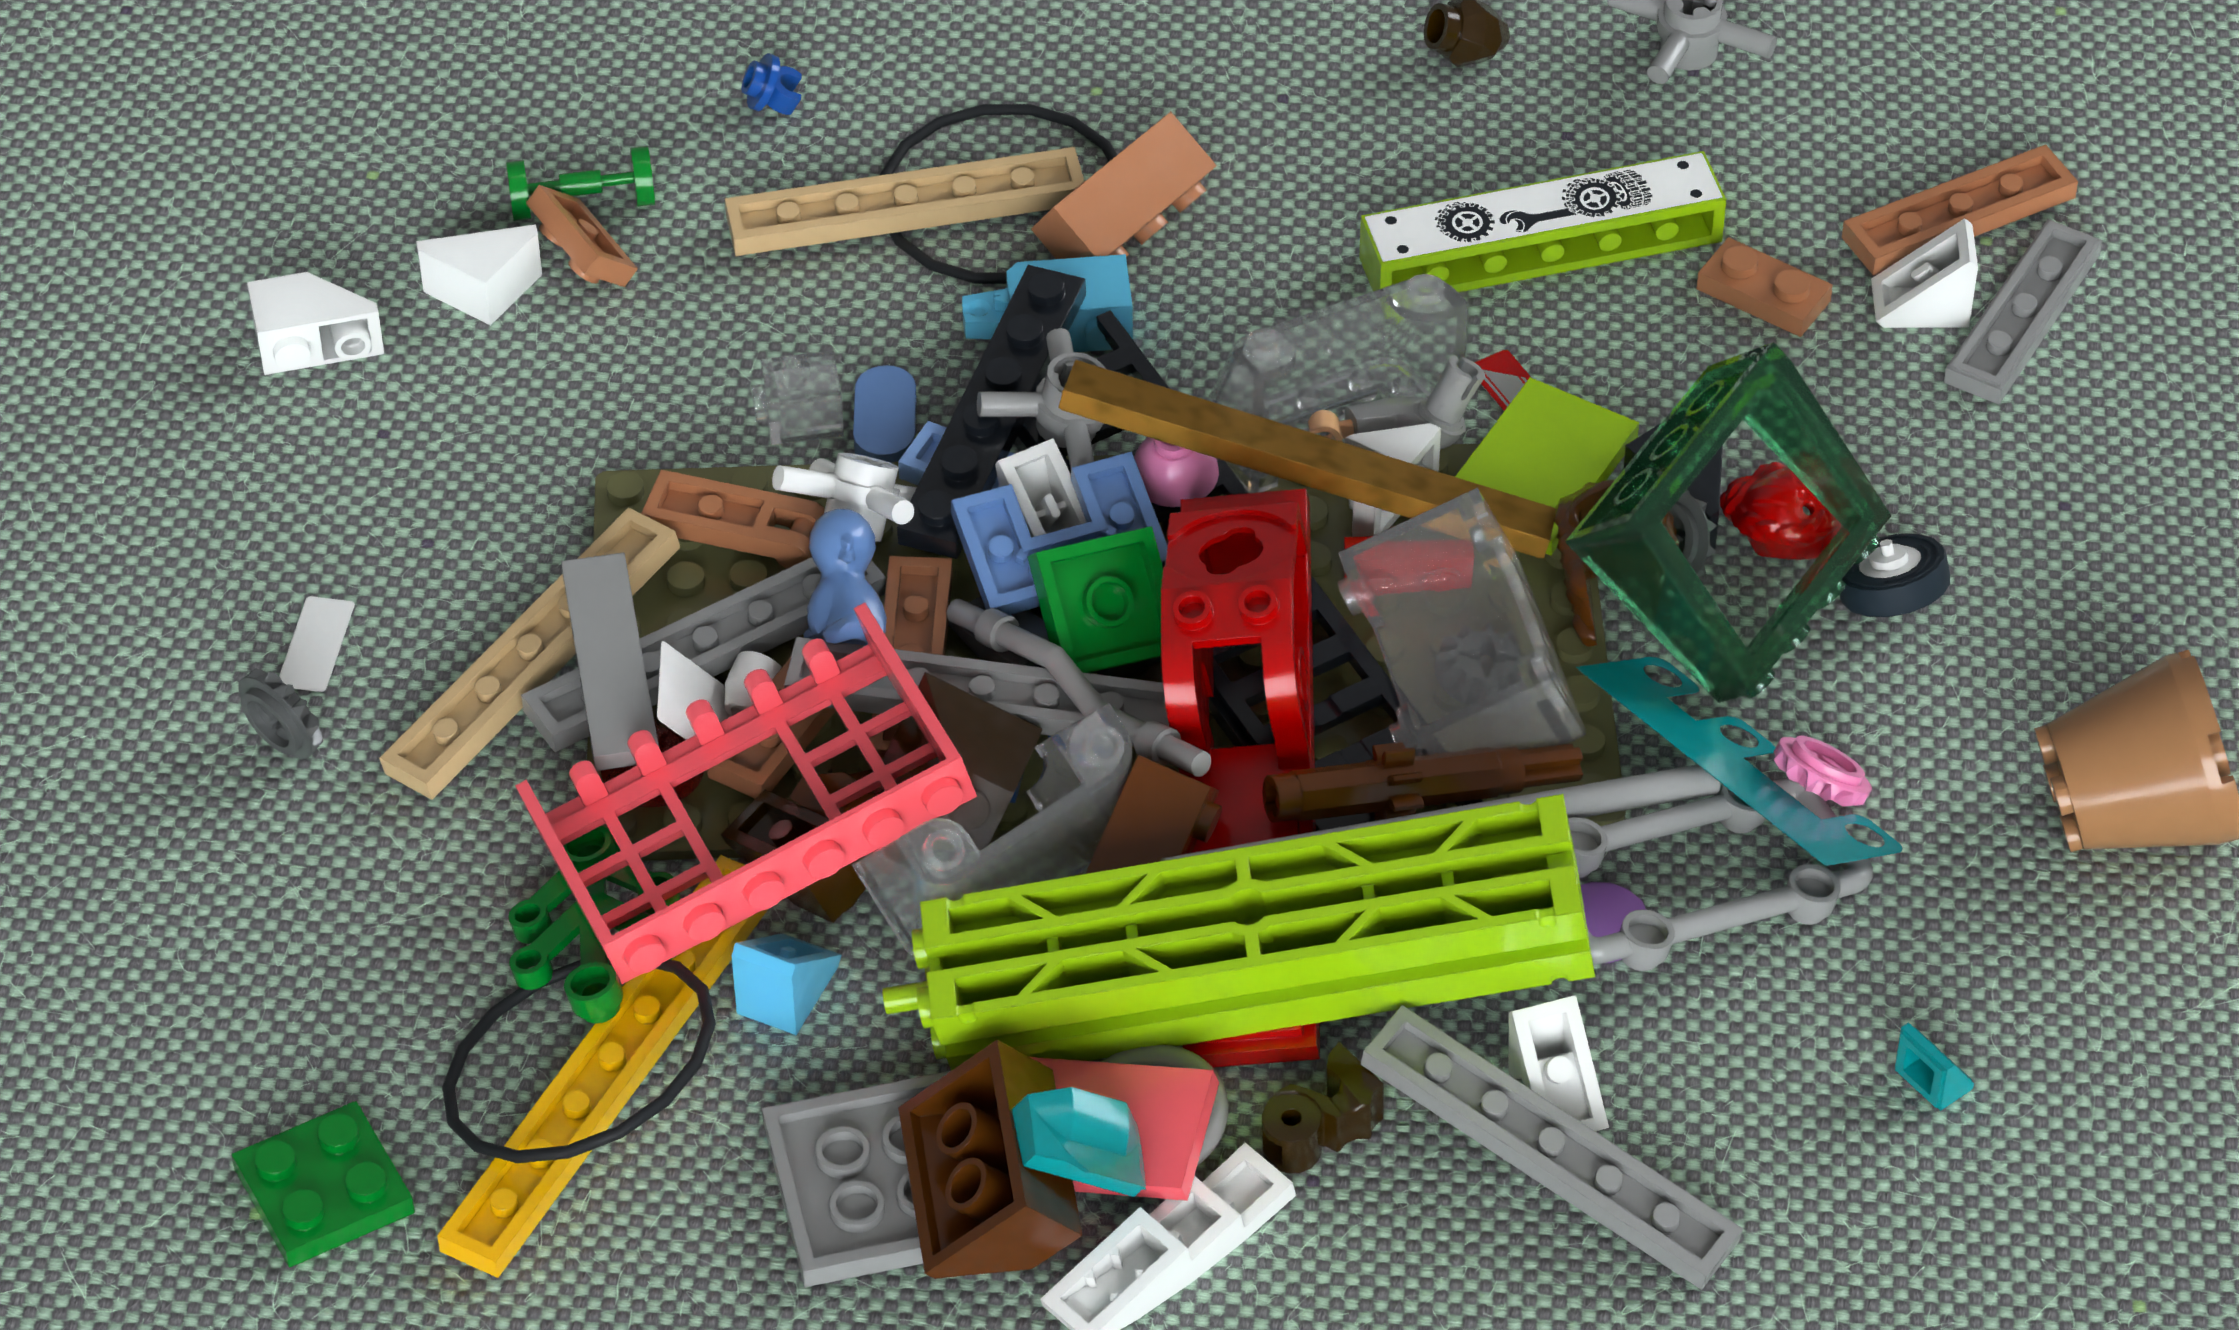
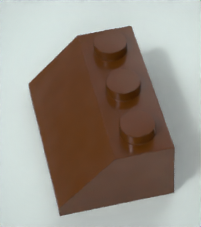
(967, 1173)

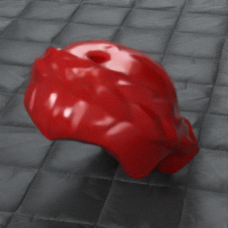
(1772, 516)

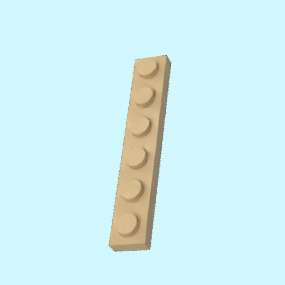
(901, 201)
(517, 662)

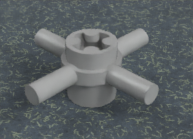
(1692, 34)
(1066, 428)

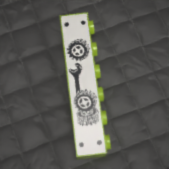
(1548, 225)

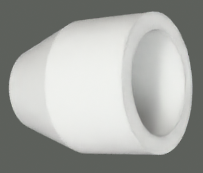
(735, 692)

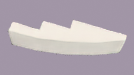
(1171, 1247)

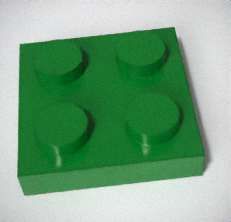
(1102, 599)
(323, 1183)

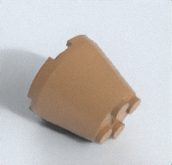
(2142, 763)

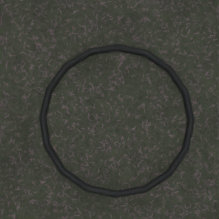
(963, 115)
(601, 1138)

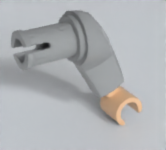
(1442, 408)

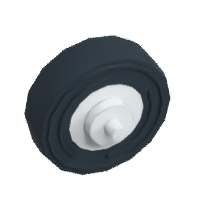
(1897, 577)

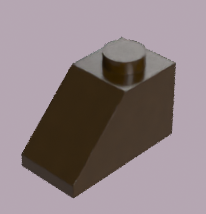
(776, 821)

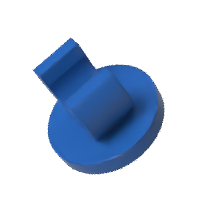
(772, 85)

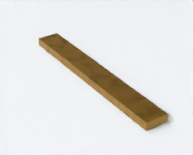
(1290, 452)

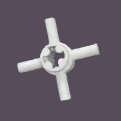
(852, 484)

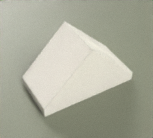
(481, 270)
(1930, 284)
(1042, 488)

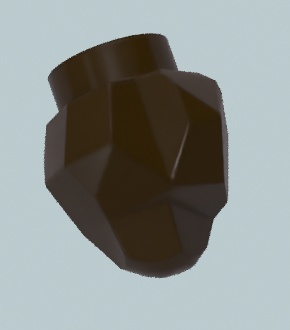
(1465, 31)

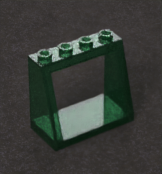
(1649, 573)

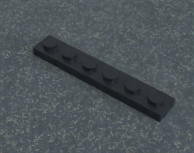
(973, 444)

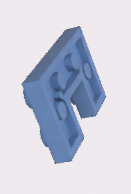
(1000, 541)

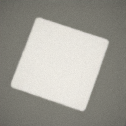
(682, 684)

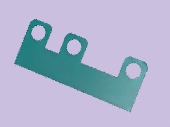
(1725, 760)

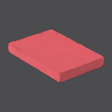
(1170, 1112)

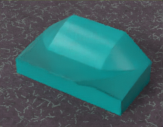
(1081, 1139)

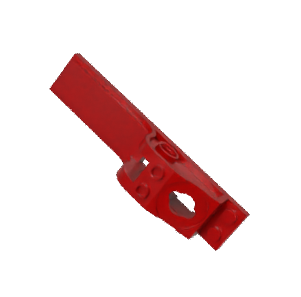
(1264, 600)

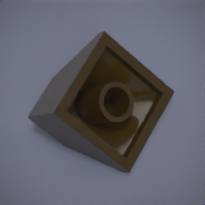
(991, 744)

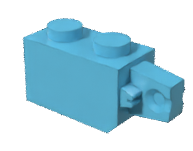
(1105, 291)

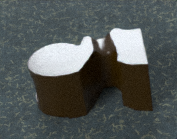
(1304, 1121)

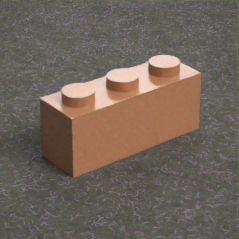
(1128, 195)

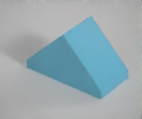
(780, 979)

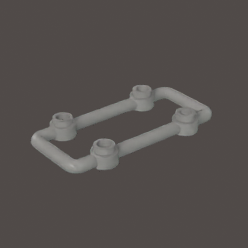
(1648, 936)

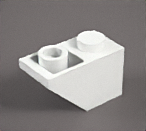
(311, 323)

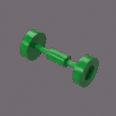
(583, 182)

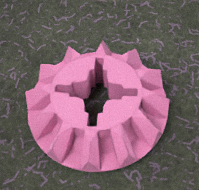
(1822, 770)

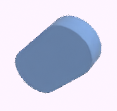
(884, 413)

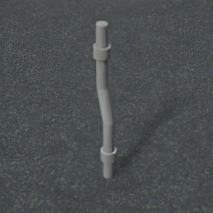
(1003, 633)

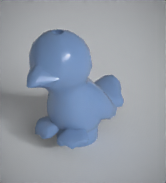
(842, 550)

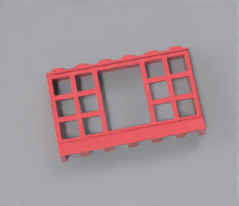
(788, 867)

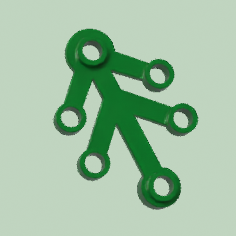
(594, 985)

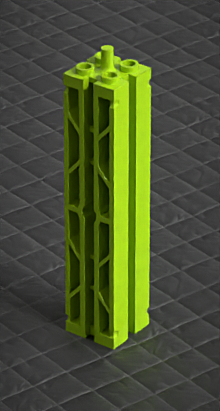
(1255, 937)

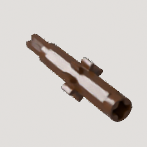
(1403, 782)

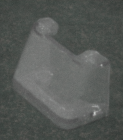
(1344, 357)
(1460, 633)
(1074, 798)

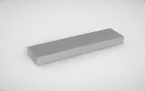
(2022, 311)
(608, 656)

